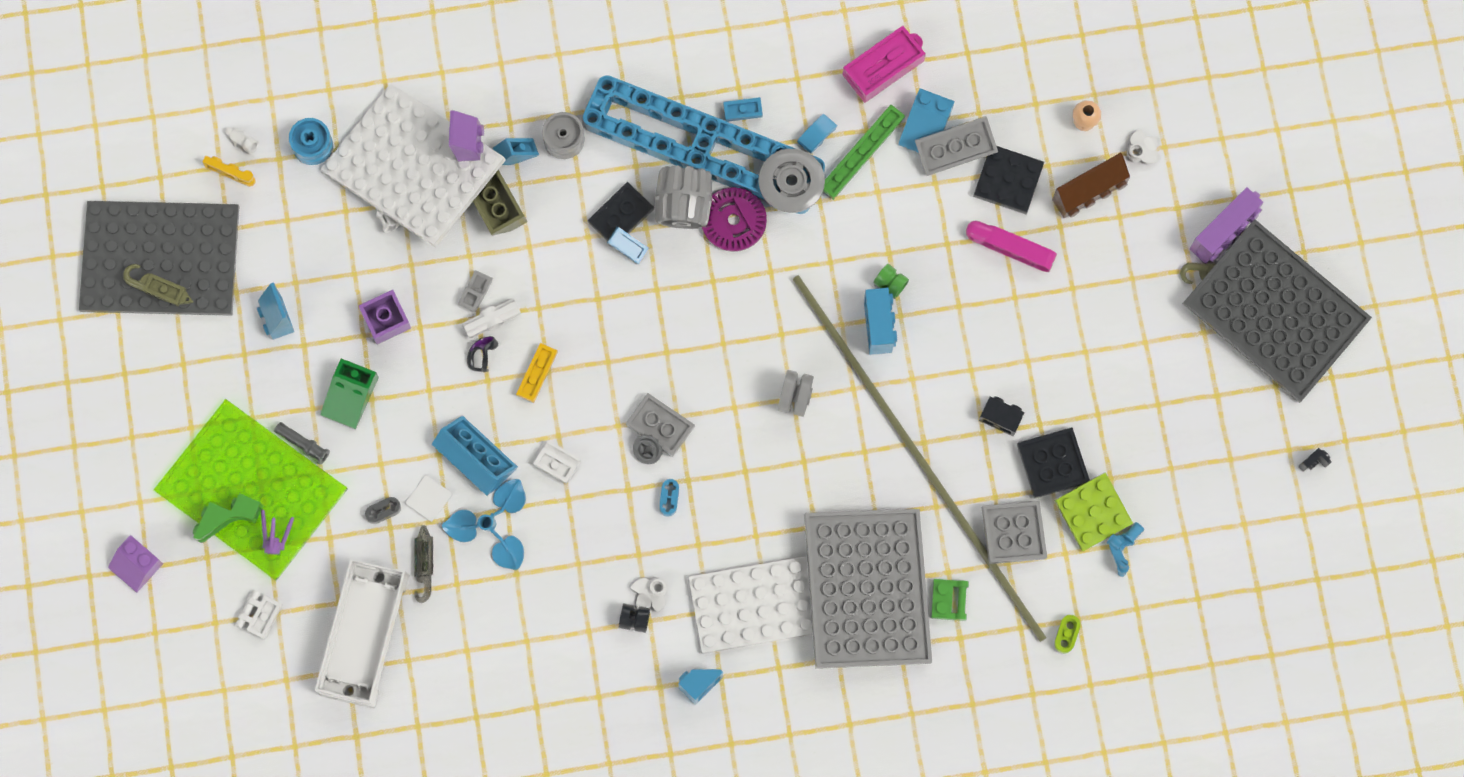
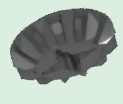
(651, 456)

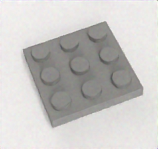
(1014, 532)

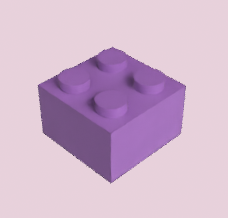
(384, 317)

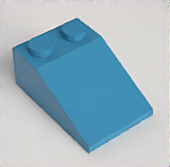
(927, 116)
(274, 313)

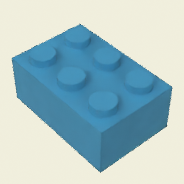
(879, 321)

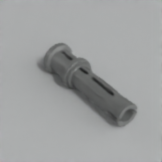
(309, 447)

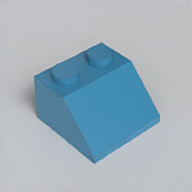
(699, 682)

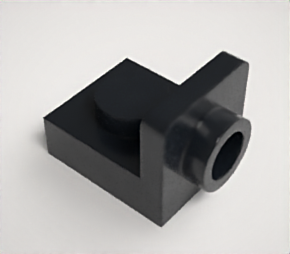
(1320, 455)

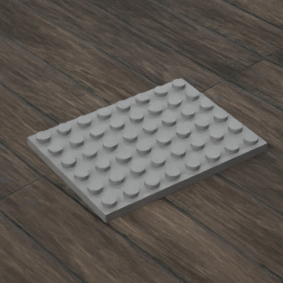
(867, 588)

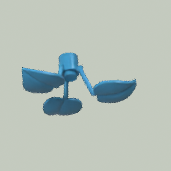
(463, 525)

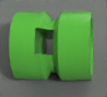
(890, 279)

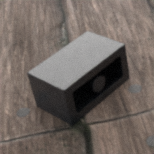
(1001, 415)

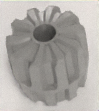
(683, 197)

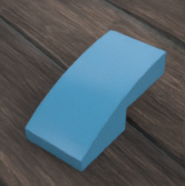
(816, 133)

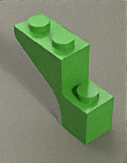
(216, 517)

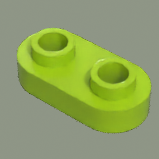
(1067, 634)

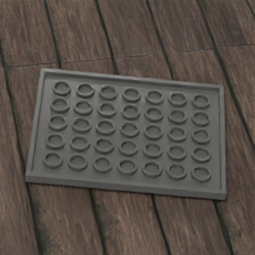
(174, 241)
(1277, 310)

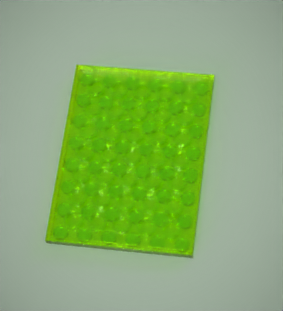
(245, 458)

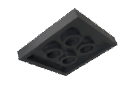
(1009, 180)
(1053, 462)

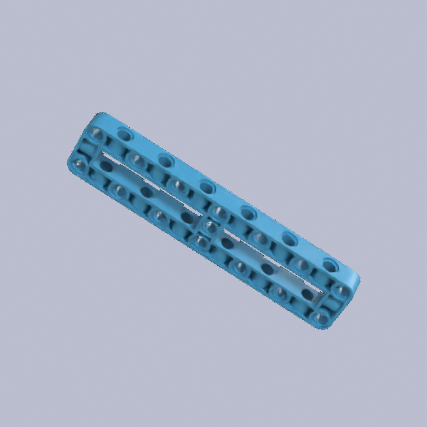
(690, 121)

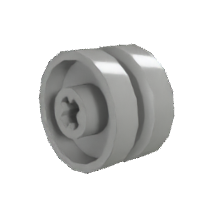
(563, 146)
(796, 393)

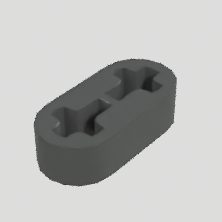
(384, 515)

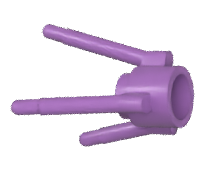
(272, 544)

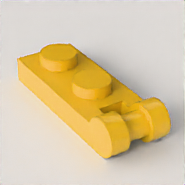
(230, 171)

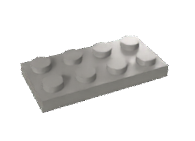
(956, 145)

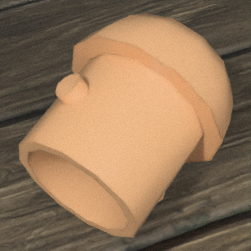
(1085, 122)

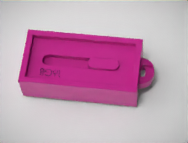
(884, 63)

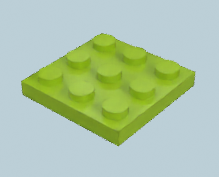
(1093, 511)

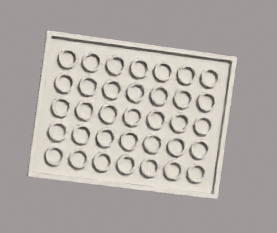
(406, 169)

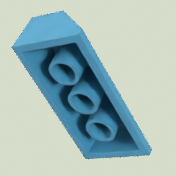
(474, 455)

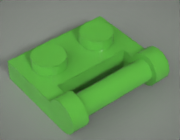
(943, 596)

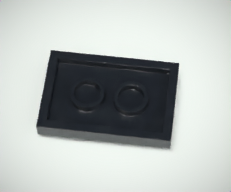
(623, 210)

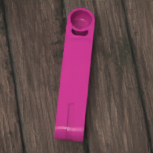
(1011, 245)

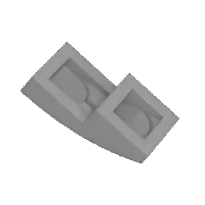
(475, 291)

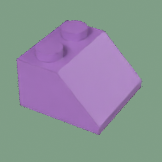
(465, 136)
(134, 563)

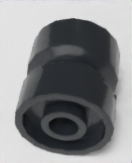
(641, 618)

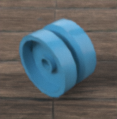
(311, 141)

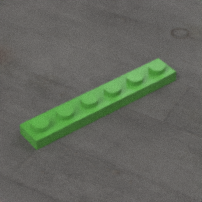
(862, 151)

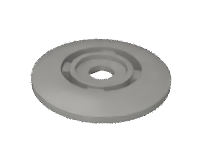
(795, 197)

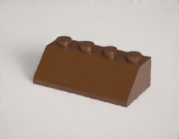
(1091, 186)

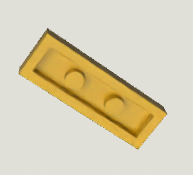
(537, 373)

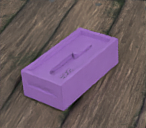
(1227, 226)

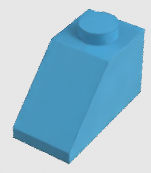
(516, 150)

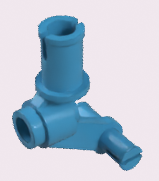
(1119, 542)

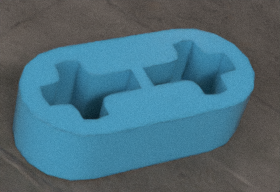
(664, 496)

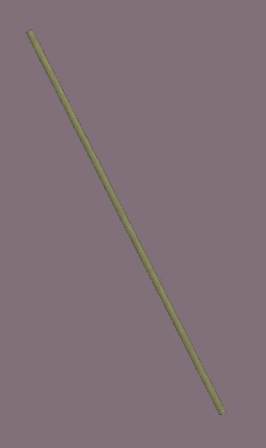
(919, 458)

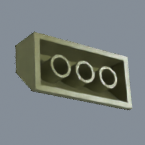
(499, 206)

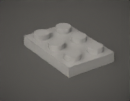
(661, 422)

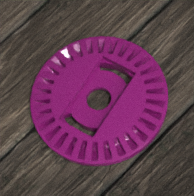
(751, 216)

